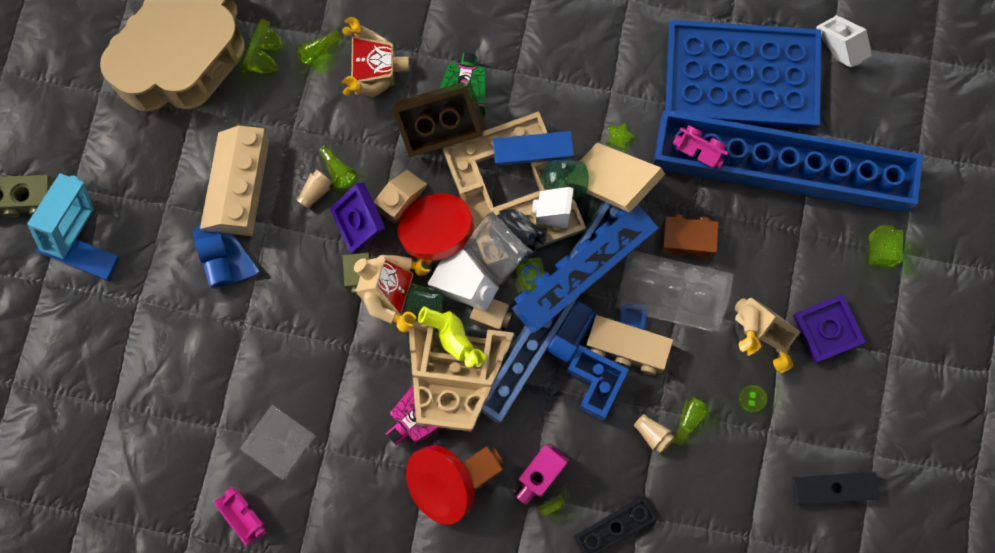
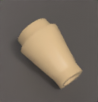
(314, 189)
(656, 435)

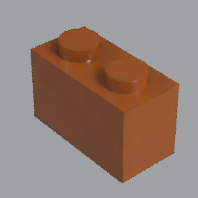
(689, 236)
(484, 467)

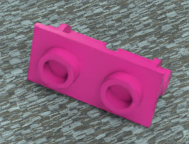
(692, 140)
(240, 518)

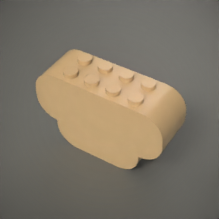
(173, 53)

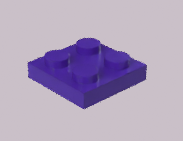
(357, 218)
(828, 328)

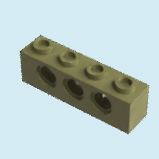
(16, 187)

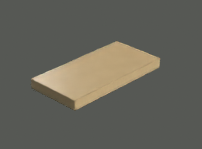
(619, 177)

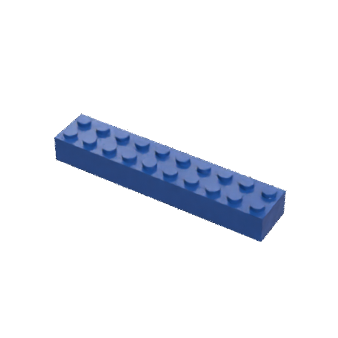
(795, 163)

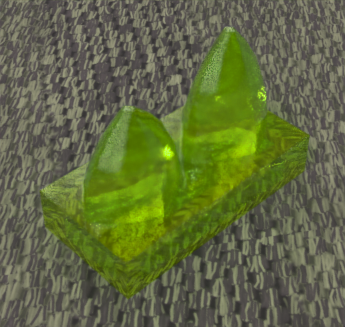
(255, 58)

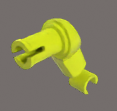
(452, 336)

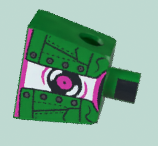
(467, 71)

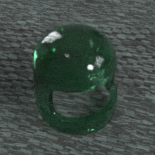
(566, 174)
(421, 296)

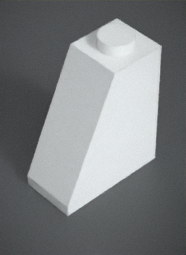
(464, 281)

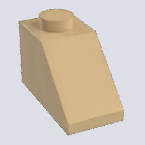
(399, 195)

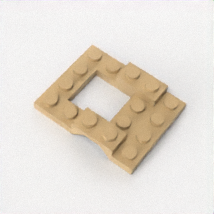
(472, 190)

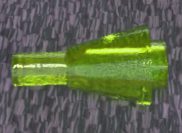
(312, 50)
(340, 173)
(691, 416)

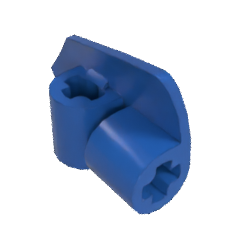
(223, 258)

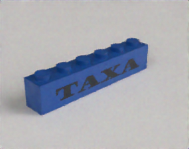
(584, 268)

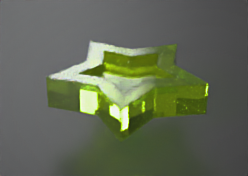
(619, 136)

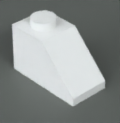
(845, 41)
(553, 207)

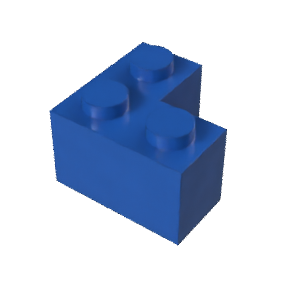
(603, 377)

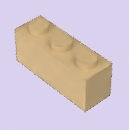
(629, 345)

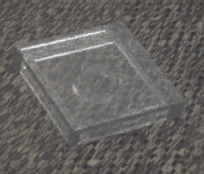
(495, 248)
(277, 442)

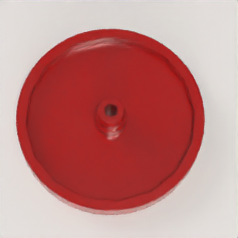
(435, 226)
(440, 484)

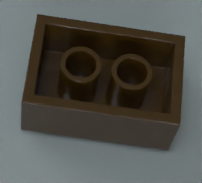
(439, 118)

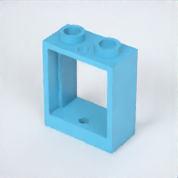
(61, 216)

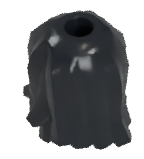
(524, 230)

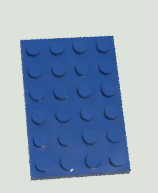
(744, 73)

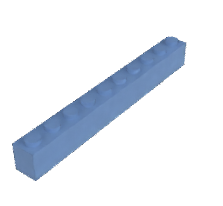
(531, 346)

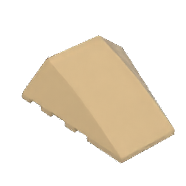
(445, 388)

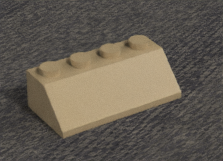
(235, 181)

